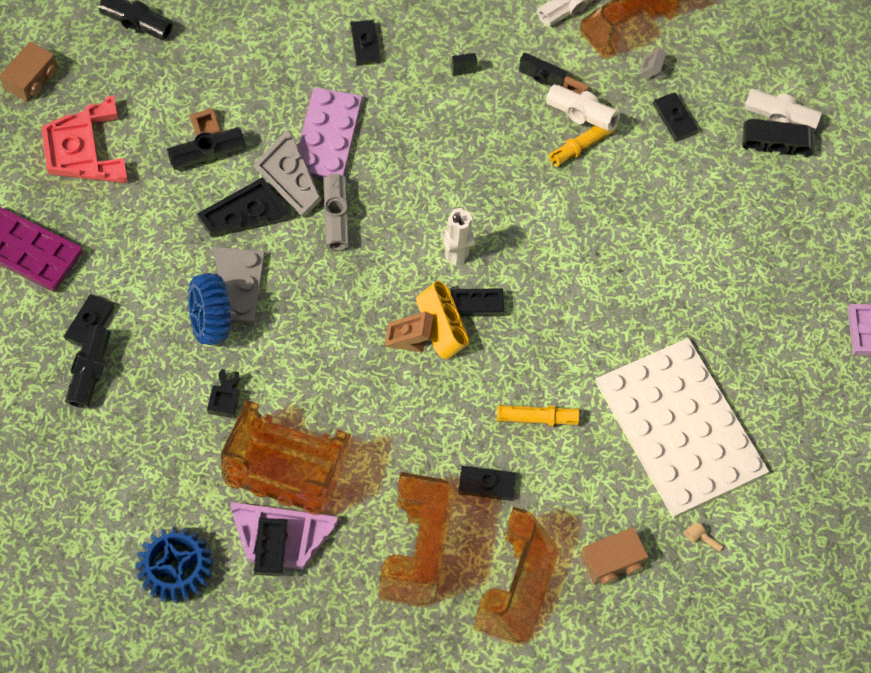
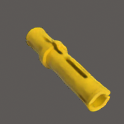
(575, 146)
(544, 415)

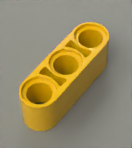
(447, 327)

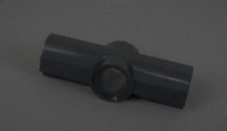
(137, 17)
(218, 144)
(87, 366)

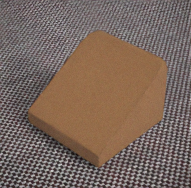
(575, 86)
(205, 122)

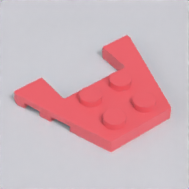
(72, 148)

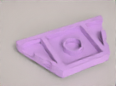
(303, 536)

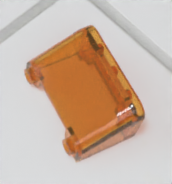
(599, 25)
(514, 613)

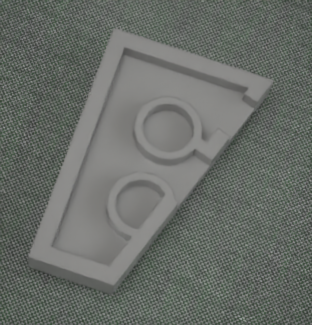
(288, 173)
(242, 275)

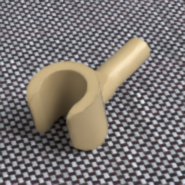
(697, 531)

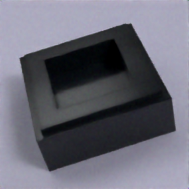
(464, 64)

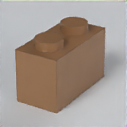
(29, 71)
(614, 557)

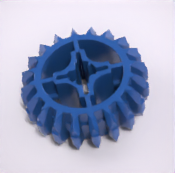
(209, 308)
(164, 568)

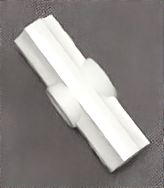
(559, 9)
(583, 107)
(781, 108)
(458, 236)

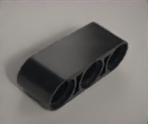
(778, 137)

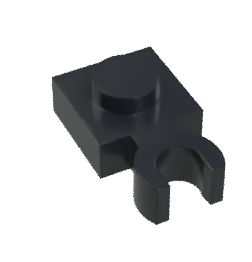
(224, 398)

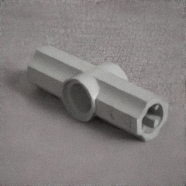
(335, 224)

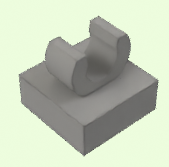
(652, 65)

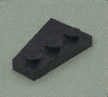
(243, 210)

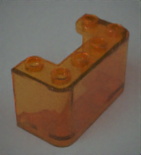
(283, 461)
(417, 578)

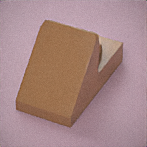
(409, 332)

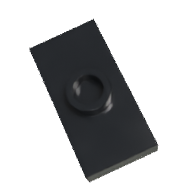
(365, 42)
(541, 70)
(675, 116)
(479, 302)
(93, 312)
(487, 483)
(270, 547)

